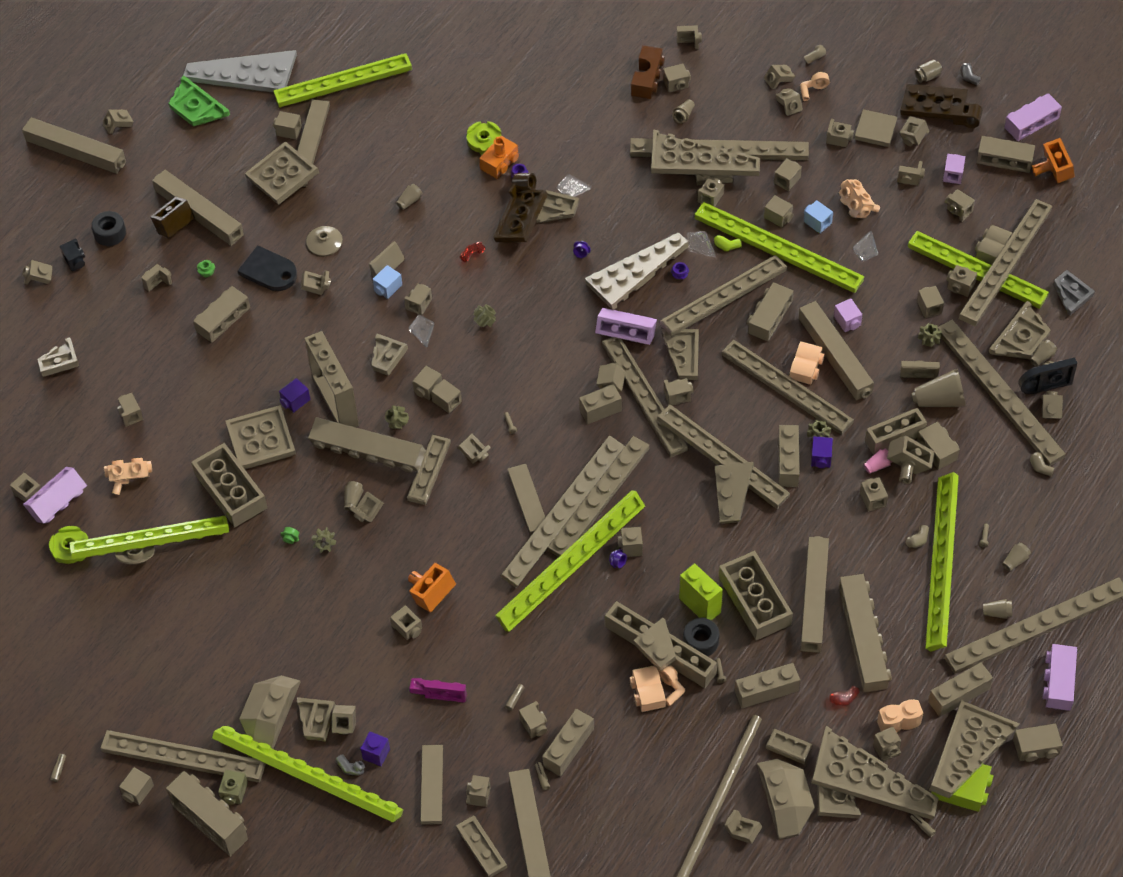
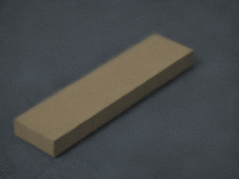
(429, 470)
(526, 496)
(432, 784)

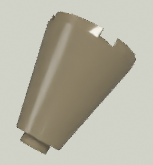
(941, 392)

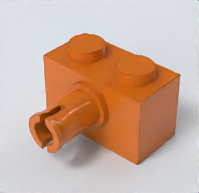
(499, 157)
(1056, 161)
(431, 587)

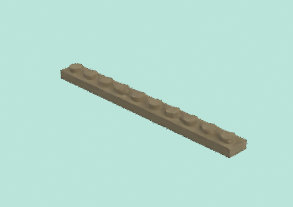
(762, 149)
(1005, 263)
(1001, 393)
(562, 512)
(1035, 626)

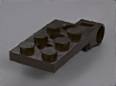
(963, 114)
(521, 213)

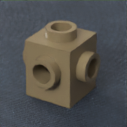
(961, 280)

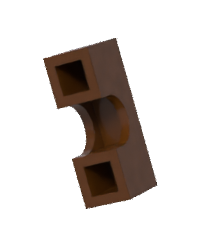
(645, 83)

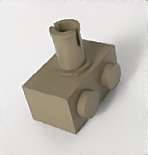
(910, 456)

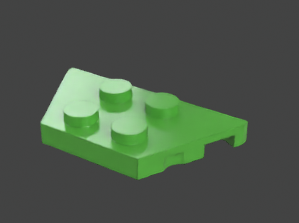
(195, 104)

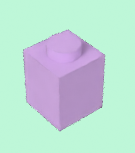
(954, 168)
(848, 315)

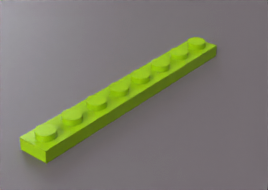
(342, 80)
(951, 257)
(149, 537)

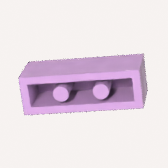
(1032, 117)
(626, 326)
(55, 495)
(1060, 677)

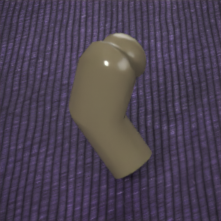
(819, 52)
(1039, 465)
(918, 539)

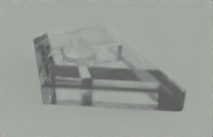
(572, 186)
(700, 243)
(866, 247)
(422, 329)

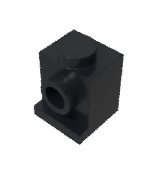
(73, 254)

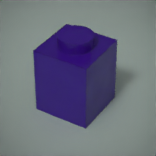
(294, 395)
(821, 452)
(375, 748)

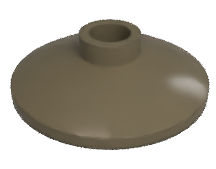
(324, 246)
(136, 555)

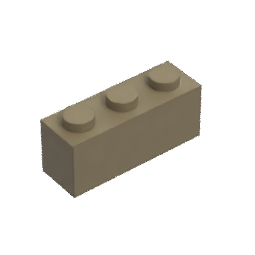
(1005, 154)
(770, 311)
(221, 314)
(906, 424)
(788, 455)
(767, 685)
(962, 687)
(568, 742)

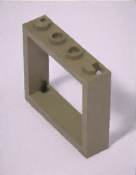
(324, 363)

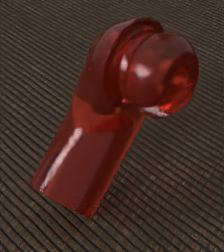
(470, 249)
(844, 698)

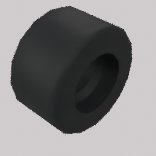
(105, 220)
(702, 626)

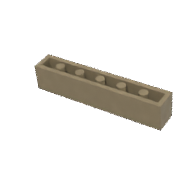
(367, 444)
(863, 633)
(688, 660)

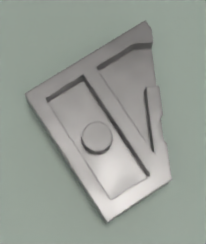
(1072, 291)

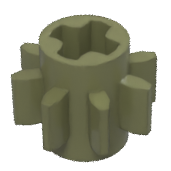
(484, 315)
(929, 335)
(396, 417)
(818, 429)
(323, 546)

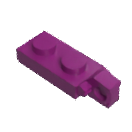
(439, 690)

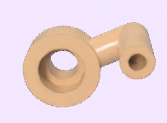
(818, 81)
(669, 677)

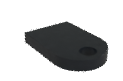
(268, 269)
(1048, 376)

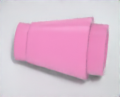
(877, 461)

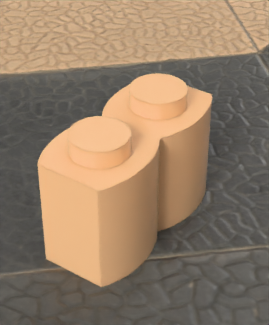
(806, 362)
(648, 688)
(903, 716)

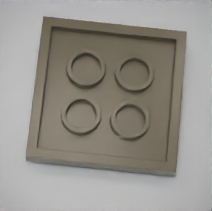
(282, 173)
(260, 437)

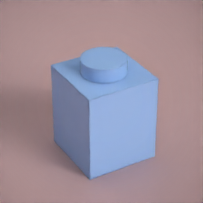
(818, 216)
(387, 282)

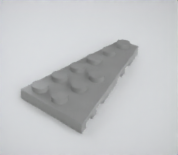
(251, 72)

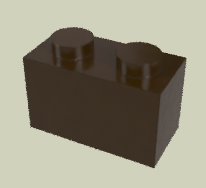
(172, 217)

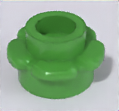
(208, 271)
(290, 535)

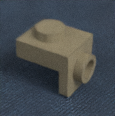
(689, 34)
(778, 74)
(790, 100)
(117, 118)
(911, 175)
(38, 272)
(154, 276)
(314, 282)
(1052, 405)
(473, 449)
(367, 507)
(742, 828)

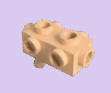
(857, 199)
(122, 472)

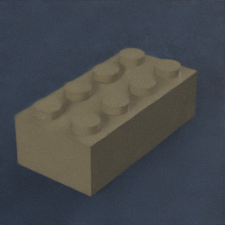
(229, 485)
(755, 595)
(207, 812)

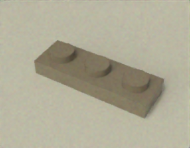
(481, 846)

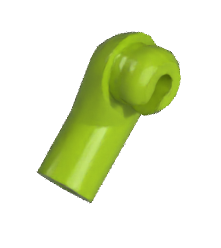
(725, 244)

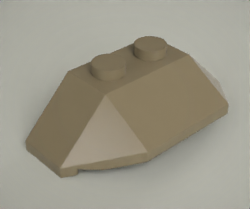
(268, 708)
(786, 796)

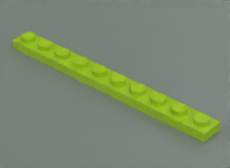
(780, 247)
(570, 561)
(942, 562)
(313, 776)

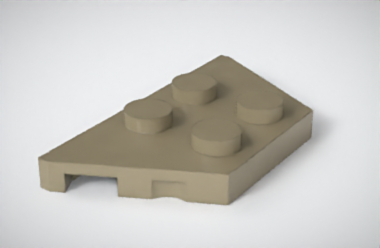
(1021, 335)

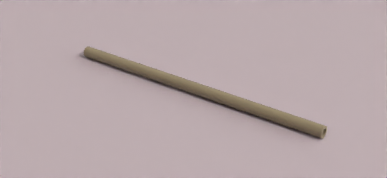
(719, 797)

